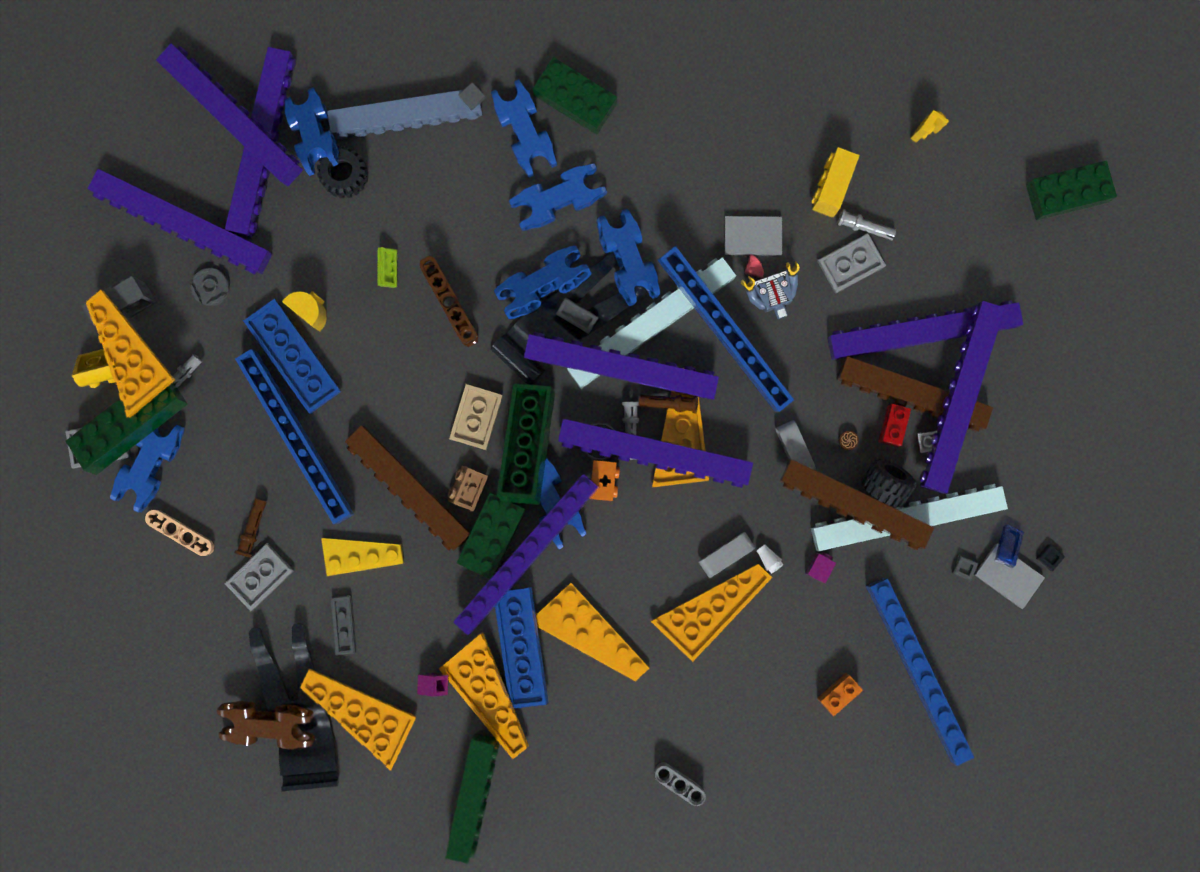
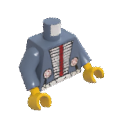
(774, 291)

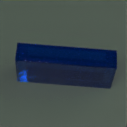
(1009, 546)

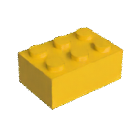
(834, 182)

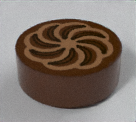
(848, 440)

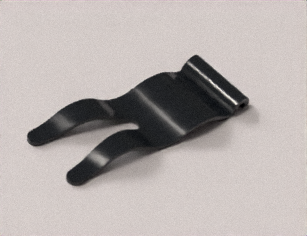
(512, 345)
(307, 766)

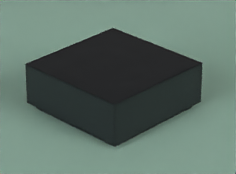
(1050, 557)

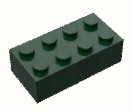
(575, 96)
(1071, 190)
(491, 536)

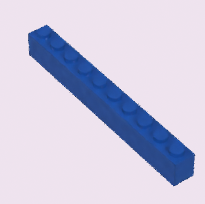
(725, 329)
(294, 436)
(920, 671)

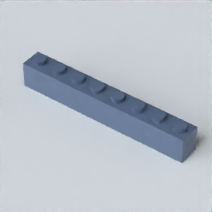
(400, 114)

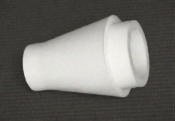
(770, 559)

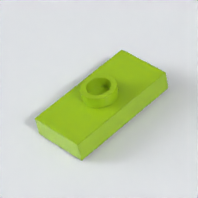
(386, 267)

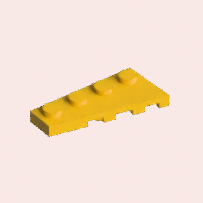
(352, 556)

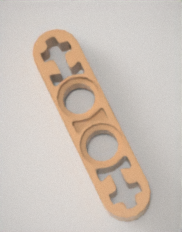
(178, 535)

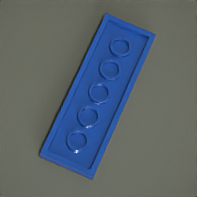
(292, 356)
(521, 649)

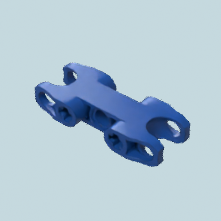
(517, 114)
(315, 141)
(569, 192)
(632, 269)
(553, 276)
(142, 473)
(550, 498)

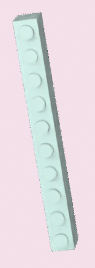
(657, 317)
(933, 512)

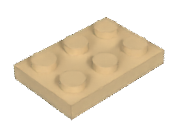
(476, 417)

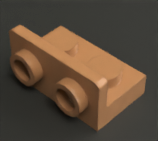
(467, 488)

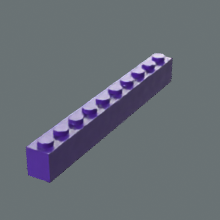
(232, 117)
(252, 173)
(179, 221)
(913, 332)
(621, 367)
(962, 397)
(656, 452)
(526, 554)

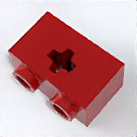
(894, 425)

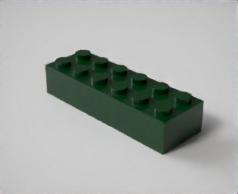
(114, 433)
(526, 444)
(471, 798)

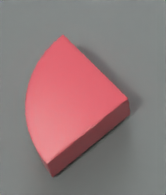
(754, 267)

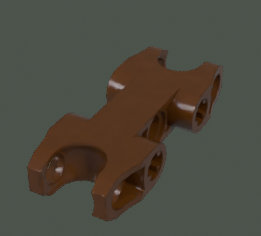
(437, 277)
(254, 724)

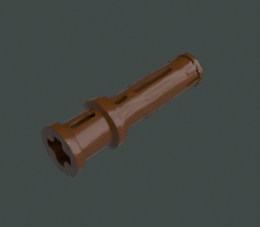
(678, 403)
(248, 537)

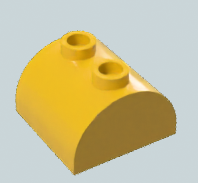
(308, 307)
(92, 369)

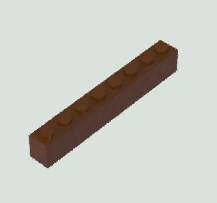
(904, 391)
(408, 488)
(856, 504)

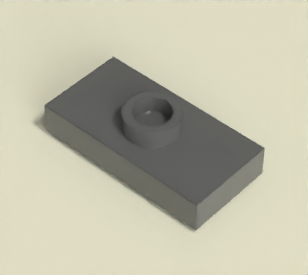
(577, 315)

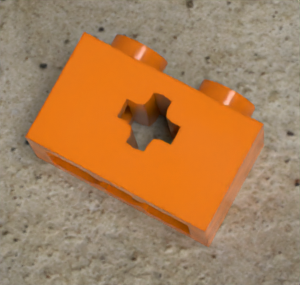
(602, 469)
(840, 694)

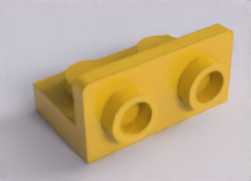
(933, 122)

